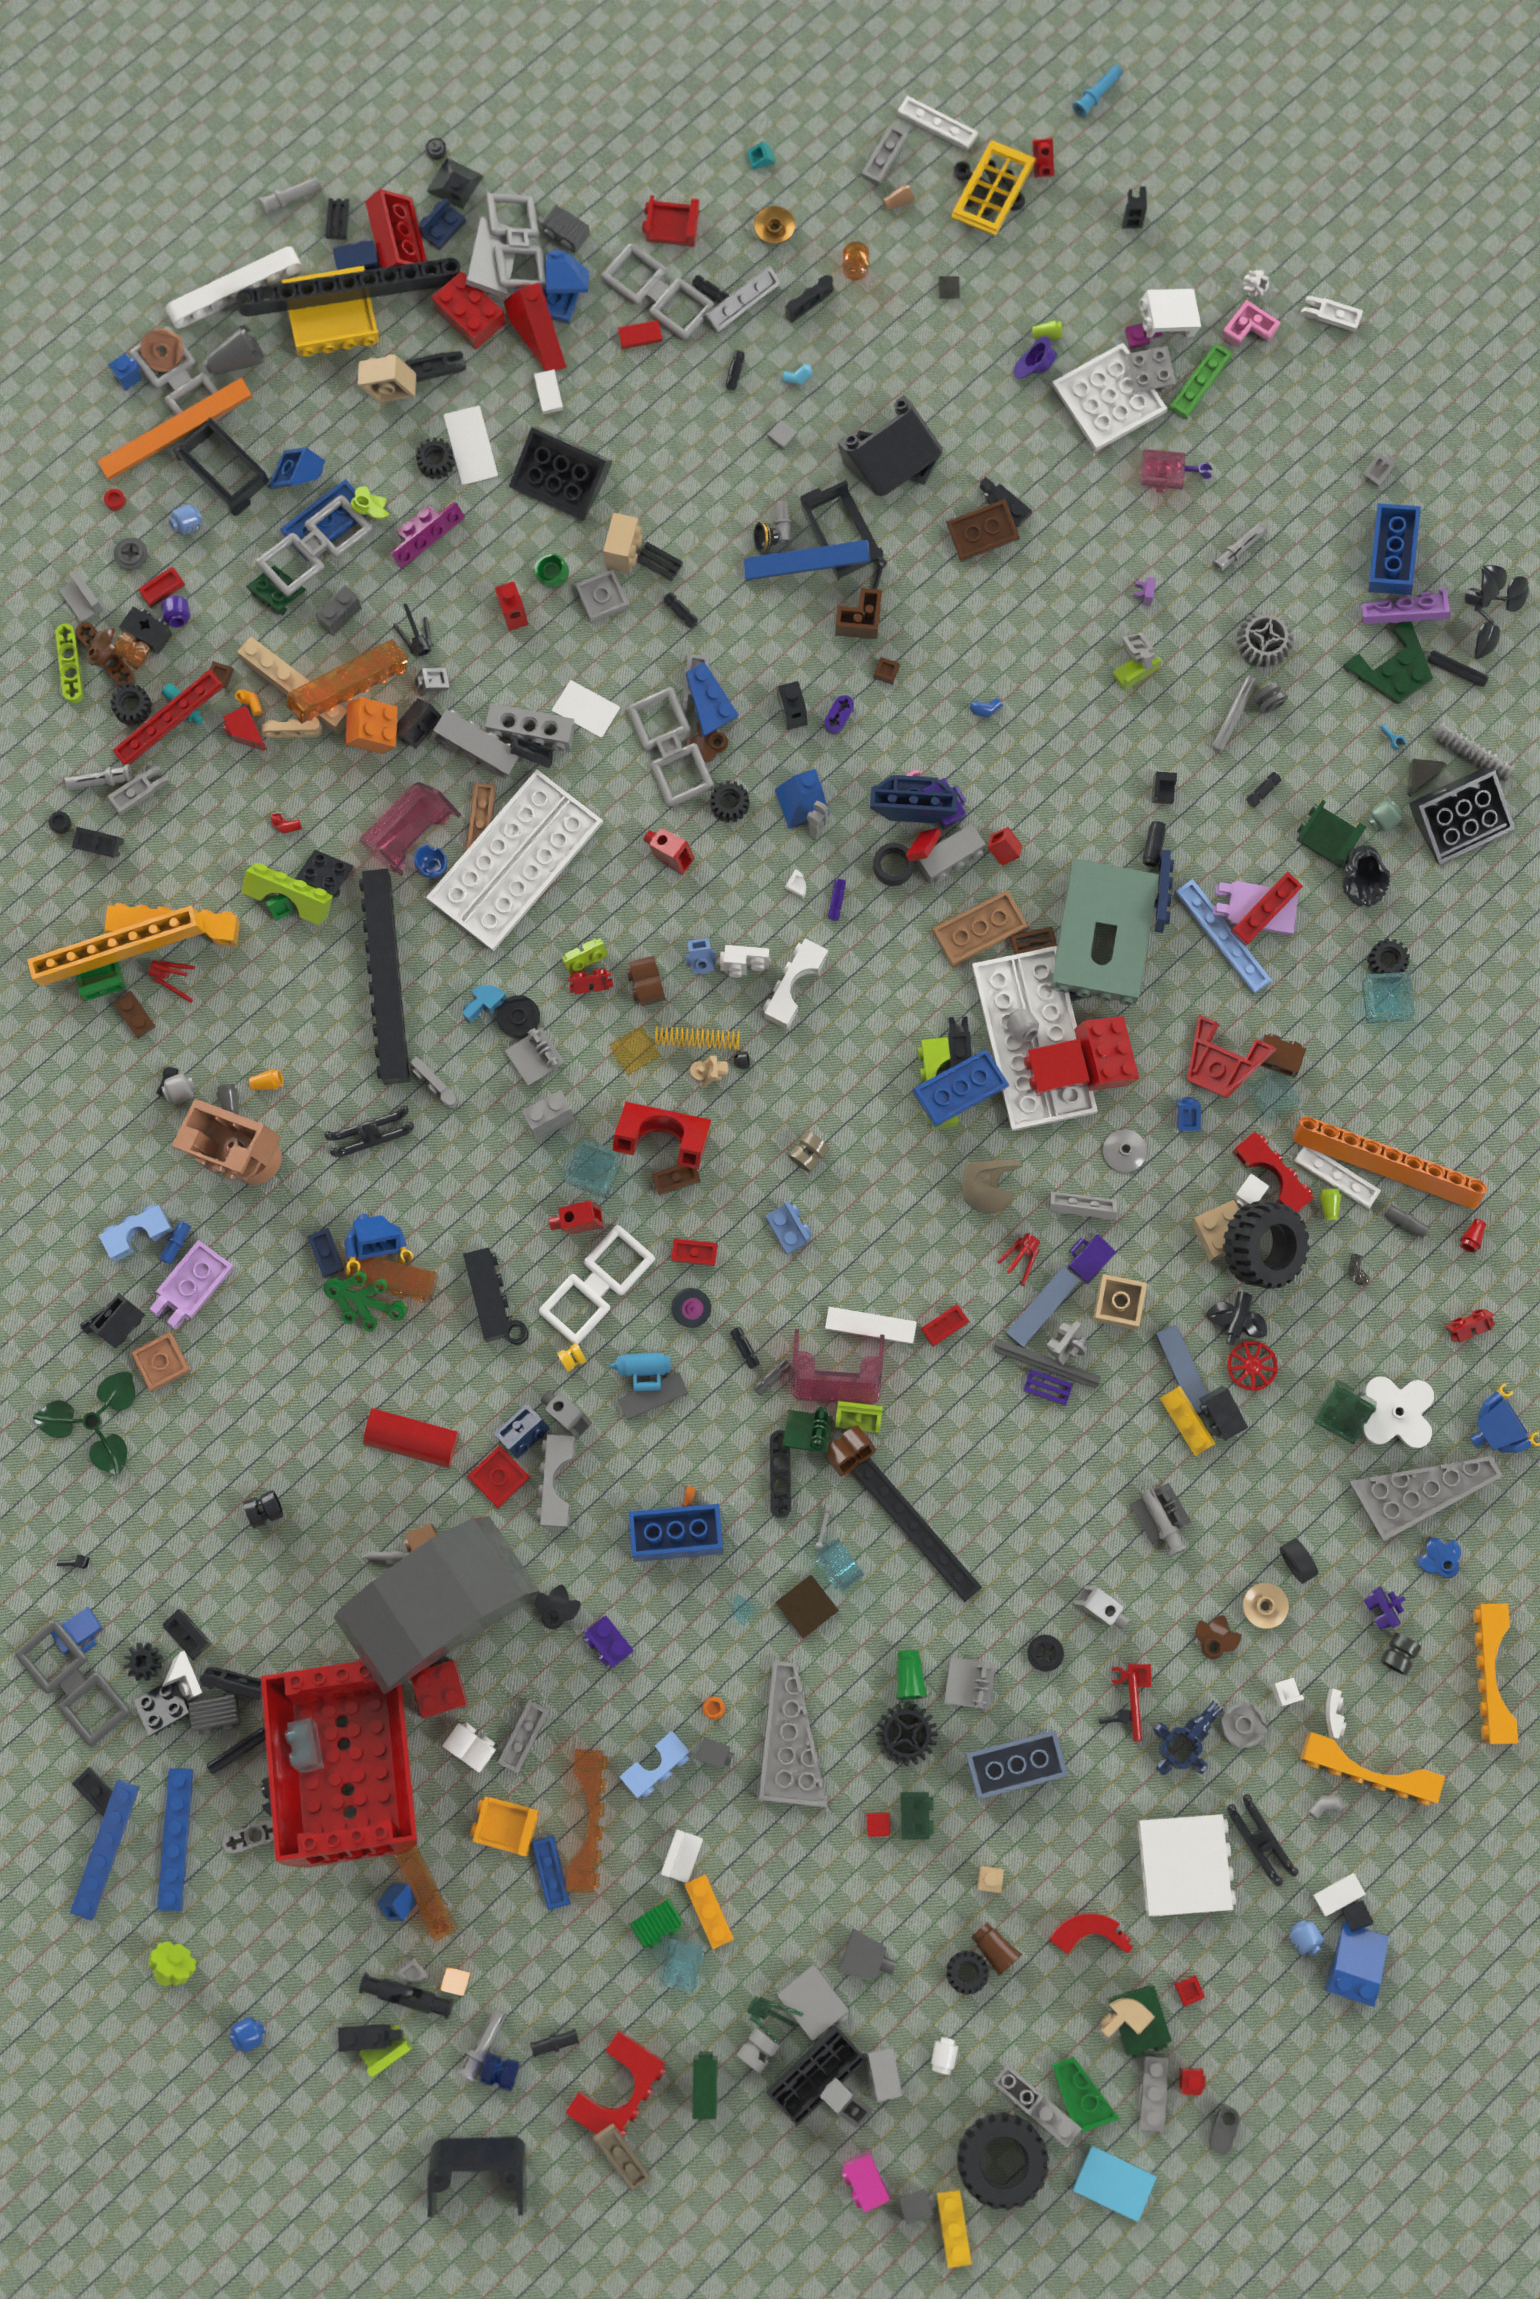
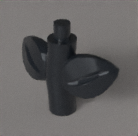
(1238, 1318)

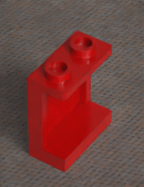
(671, 222)
(1056, 1067)

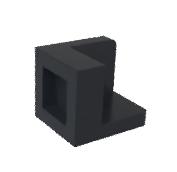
(1164, 787)

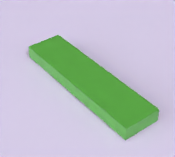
(1200, 381)

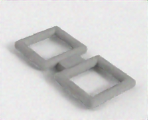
(516, 239)
(657, 291)
(176, 378)
(313, 545)
(670, 747)

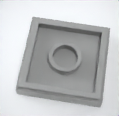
(602, 596)

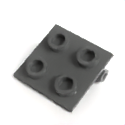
(1172, 1507)

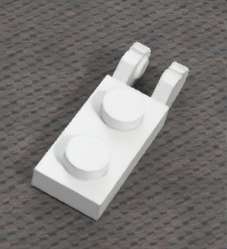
(1332, 313)

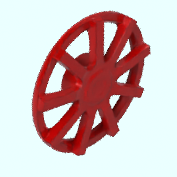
(1252, 1365)

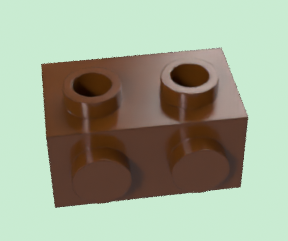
(1286, 1058)

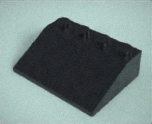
(560, 472)
(1462, 815)

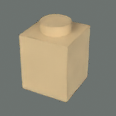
(990, 1879)

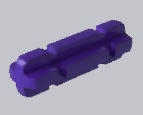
(836, 899)

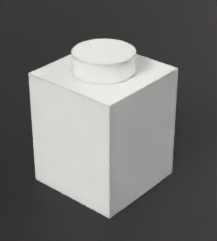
(1251, 1191)

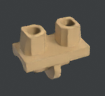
(708, 1071)

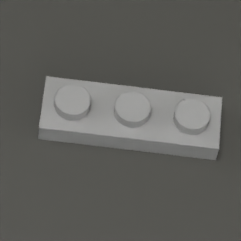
(884, 155)
(1083, 1205)
(523, 1736)
(1154, 2093)

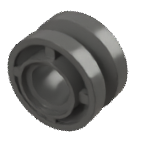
(1270, 697)

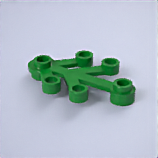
(362, 1300)

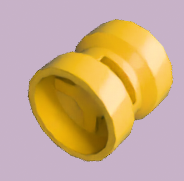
(567, 1359)

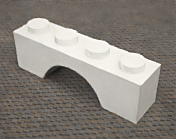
(808, 960)

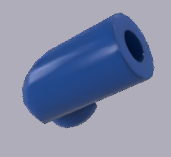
(985, 710)

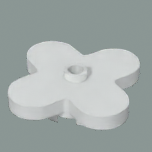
(1385, 1423)

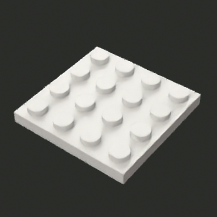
(1104, 398)

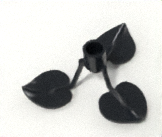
(1493, 581)

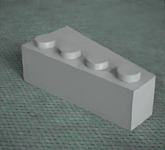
(474, 743)

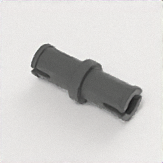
(1407, 1221)

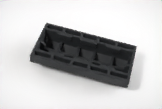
(802, 2084)

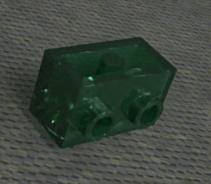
(915, 1815)

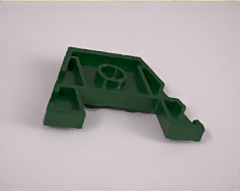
(1400, 674)

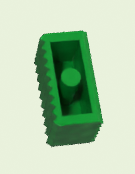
(657, 1923)

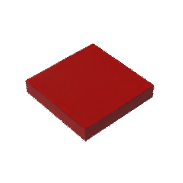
(498, 1476)

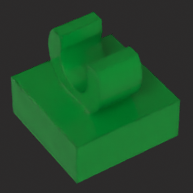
(280, 906)

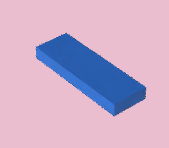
(550, 1872)

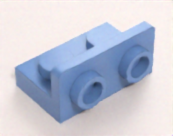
(788, 1228)

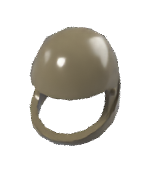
(981, 1185)

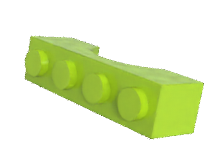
(311, 902)
(935, 1056)

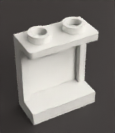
(1170, 311)

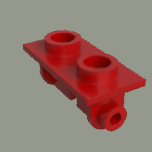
(598, 979)
(1461, 1326)

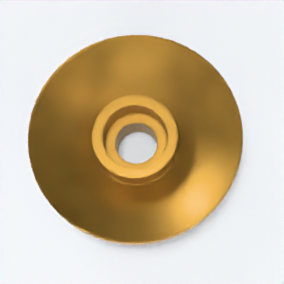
(774, 217)

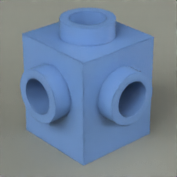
(700, 956)

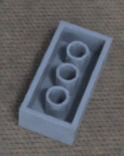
(1016, 1764)

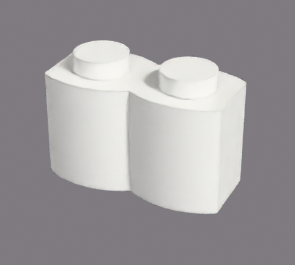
(470, 1747)

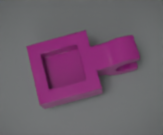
(1138, 337)

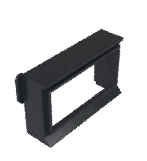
(818, 498)
(241, 499)

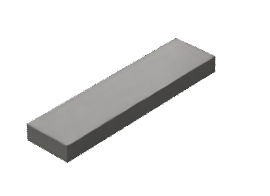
(742, 299)

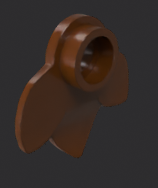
(101, 647)
(706, 744)
(1217, 1633)

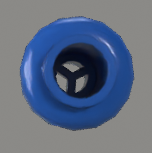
(247, 2035)

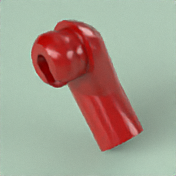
(283, 825)

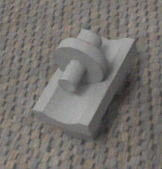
(1070, 1345)

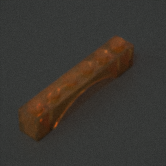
(583, 1870)
(427, 1894)

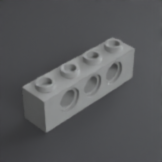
(501, 714)

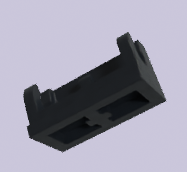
(1135, 210)
(417, 723)
(97, 842)
(186, 1634)

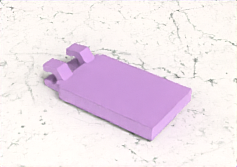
(1244, 897)
(191, 1284)

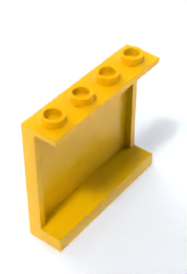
(333, 325)

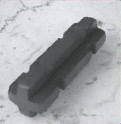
(772, 1377)

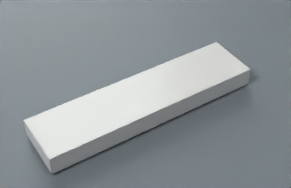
(937, 123)
(1337, 1176)
(870, 1325)

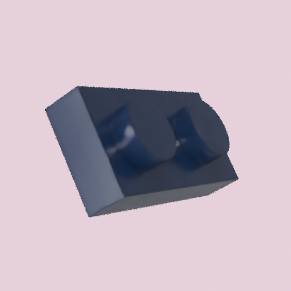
(326, 1252)

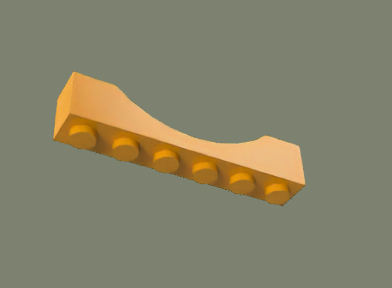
(219, 928)
(1499, 1723)
(1326, 1753)

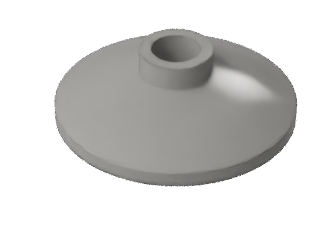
(1117, 1158)

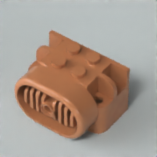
(229, 1144)

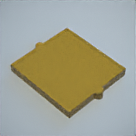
(635, 1050)

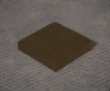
(807, 1606)

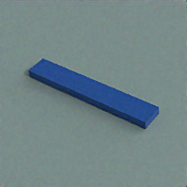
(807, 560)

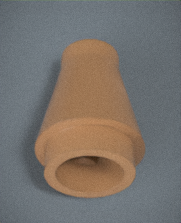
(900, 197)

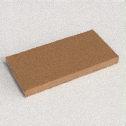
(979, 928)

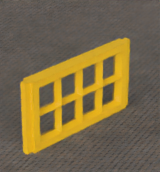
(1010, 155)

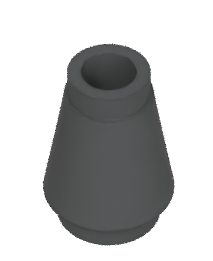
(228, 1097)

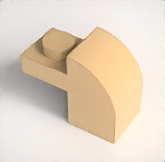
(1129, 2011)

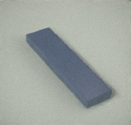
(1042, 1307)
(1181, 1365)

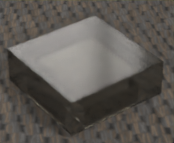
(949, 287)

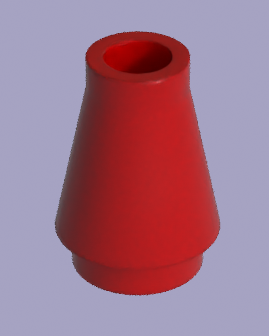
(1472, 1238)

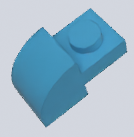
(487, 998)

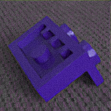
(608, 1642)

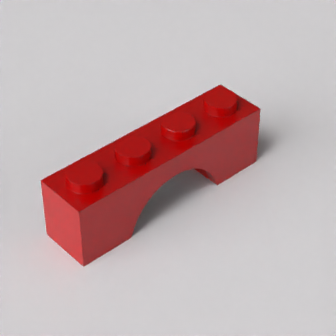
(1256, 1153)

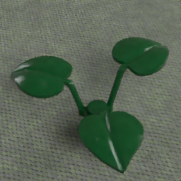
(109, 1453)

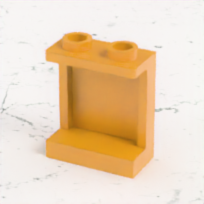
(505, 1825)

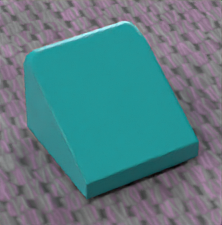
(761, 156)

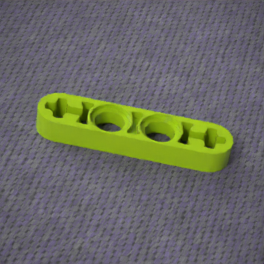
(69, 663)

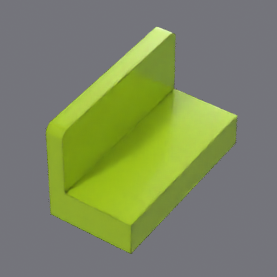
(1133, 672)
(380, 2059)

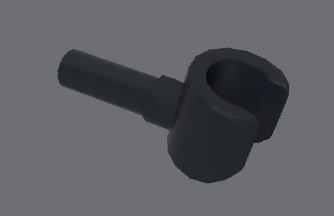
(167, 1073)
(80, 1562)
(1124, 1716)

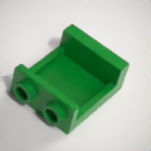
(100, 981)

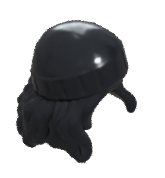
(1365, 876)

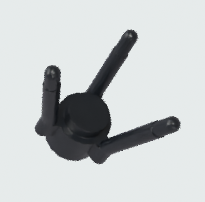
(420, 645)

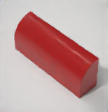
(410, 1438)

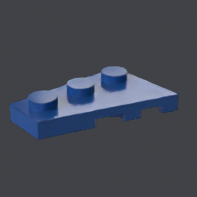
(561, 305)
(711, 702)

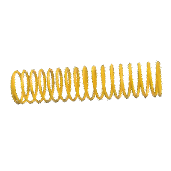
(697, 1038)

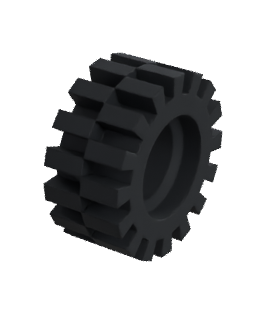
(435, 447)
(126, 693)
(729, 789)
(1392, 947)
(981, 1972)

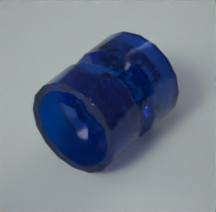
(499, 2072)

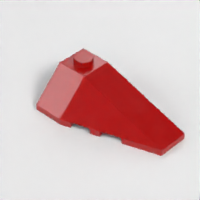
(533, 322)

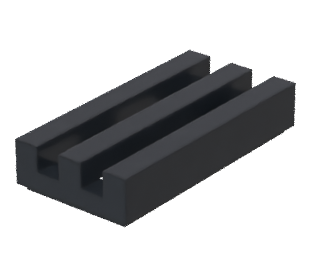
(338, 203)
(649, 547)
(531, 751)

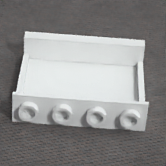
(1186, 1865)

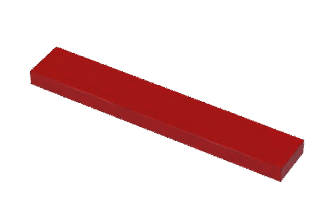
(168, 718)

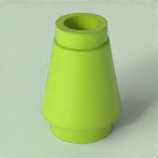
(1050, 329)
(1330, 1203)

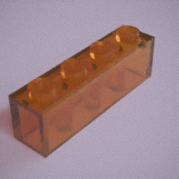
(400, 1278)

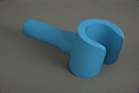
(1393, 738)

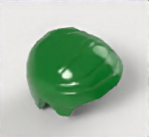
(551, 571)

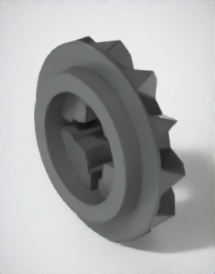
(124, 547)

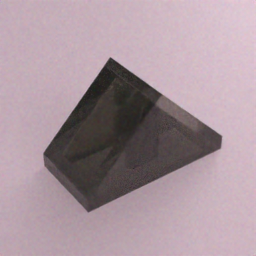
(1421, 773)

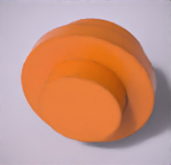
(713, 1708)

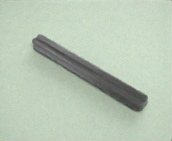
(1046, 1363)

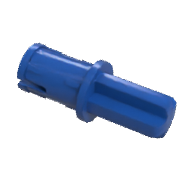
(175, 1242)

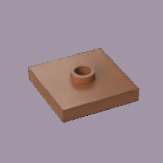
(161, 1361)

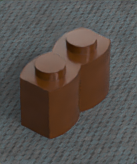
(646, 980)
(849, 1450)

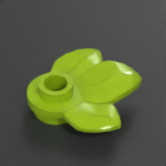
(368, 504)

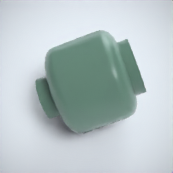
(1385, 815)

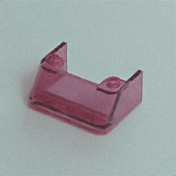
(405, 823)
(832, 1386)

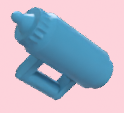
(643, 1365)

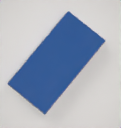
(332, 525)
(960, 1088)

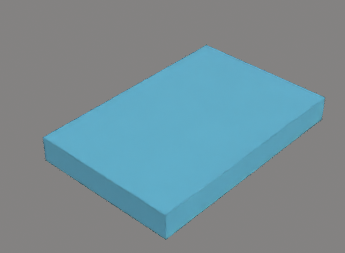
(1114, 2183)

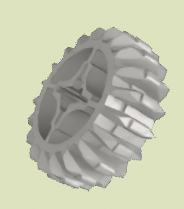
(1282, 641)

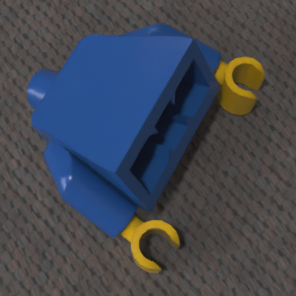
(374, 1238)
(1502, 1426)

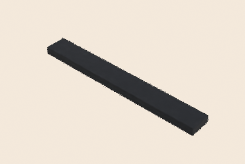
(917, 1529)

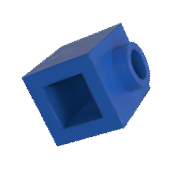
(125, 371)

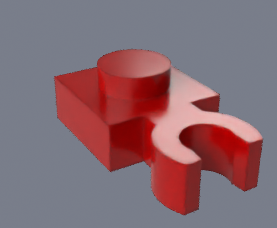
(1144, 1674)

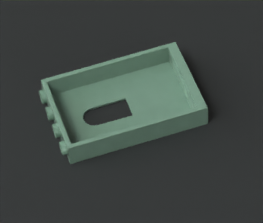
(1112, 898)

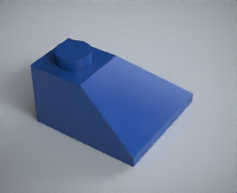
(565, 274)
(296, 467)
(799, 796)

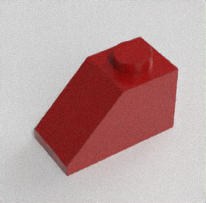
(243, 729)

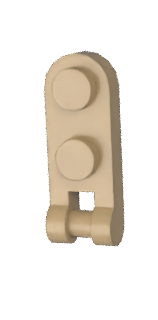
(291, 729)

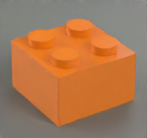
(371, 725)

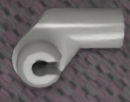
(1324, 1803)

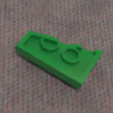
(1081, 2097)

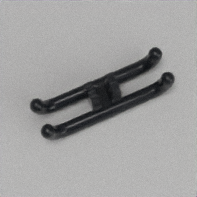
(370, 1133)
(1261, 1840)

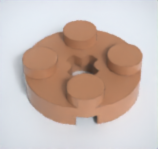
(153, 356)

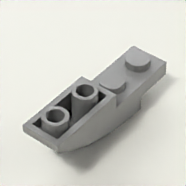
(1037, 2106)

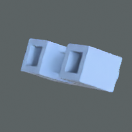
(118, 1238)
(672, 1753)

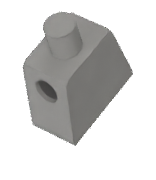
(1094, 1602)

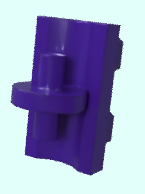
(1389, 1617)

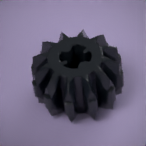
(151, 1661)

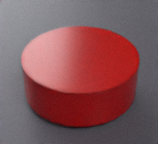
(114, 499)

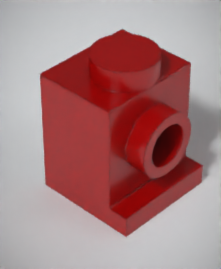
(1191, 2081)

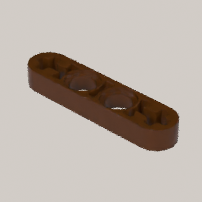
(112, 672)

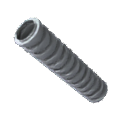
(1473, 751)

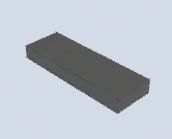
(644, 1401)

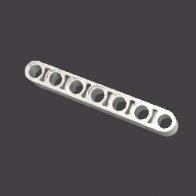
(224, 290)

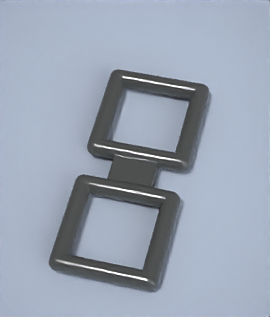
(73, 1682)

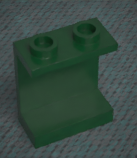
(1329, 834)

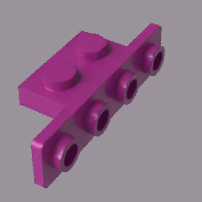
(424, 531)

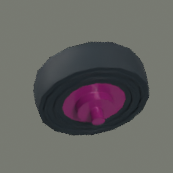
(691, 1307)

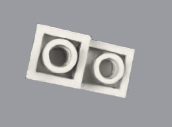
(1334, 1721)

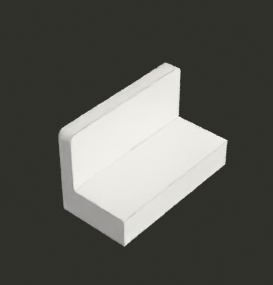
(682, 1856)

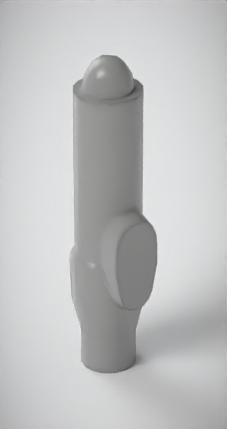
(389, 1557)

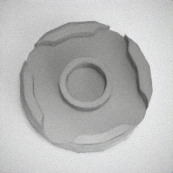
(1243, 1725)

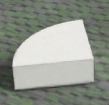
(796, 884)

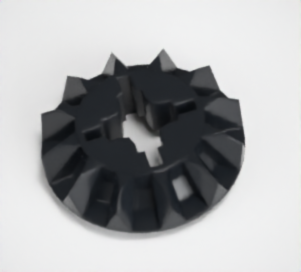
(1047, 1642)

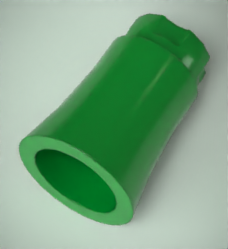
(910, 1676)

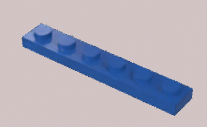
(175, 1839)
(105, 1849)

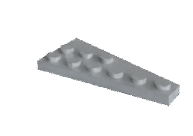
(789, 1756)

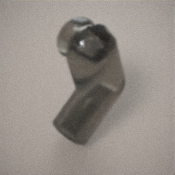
(1355, 1272)

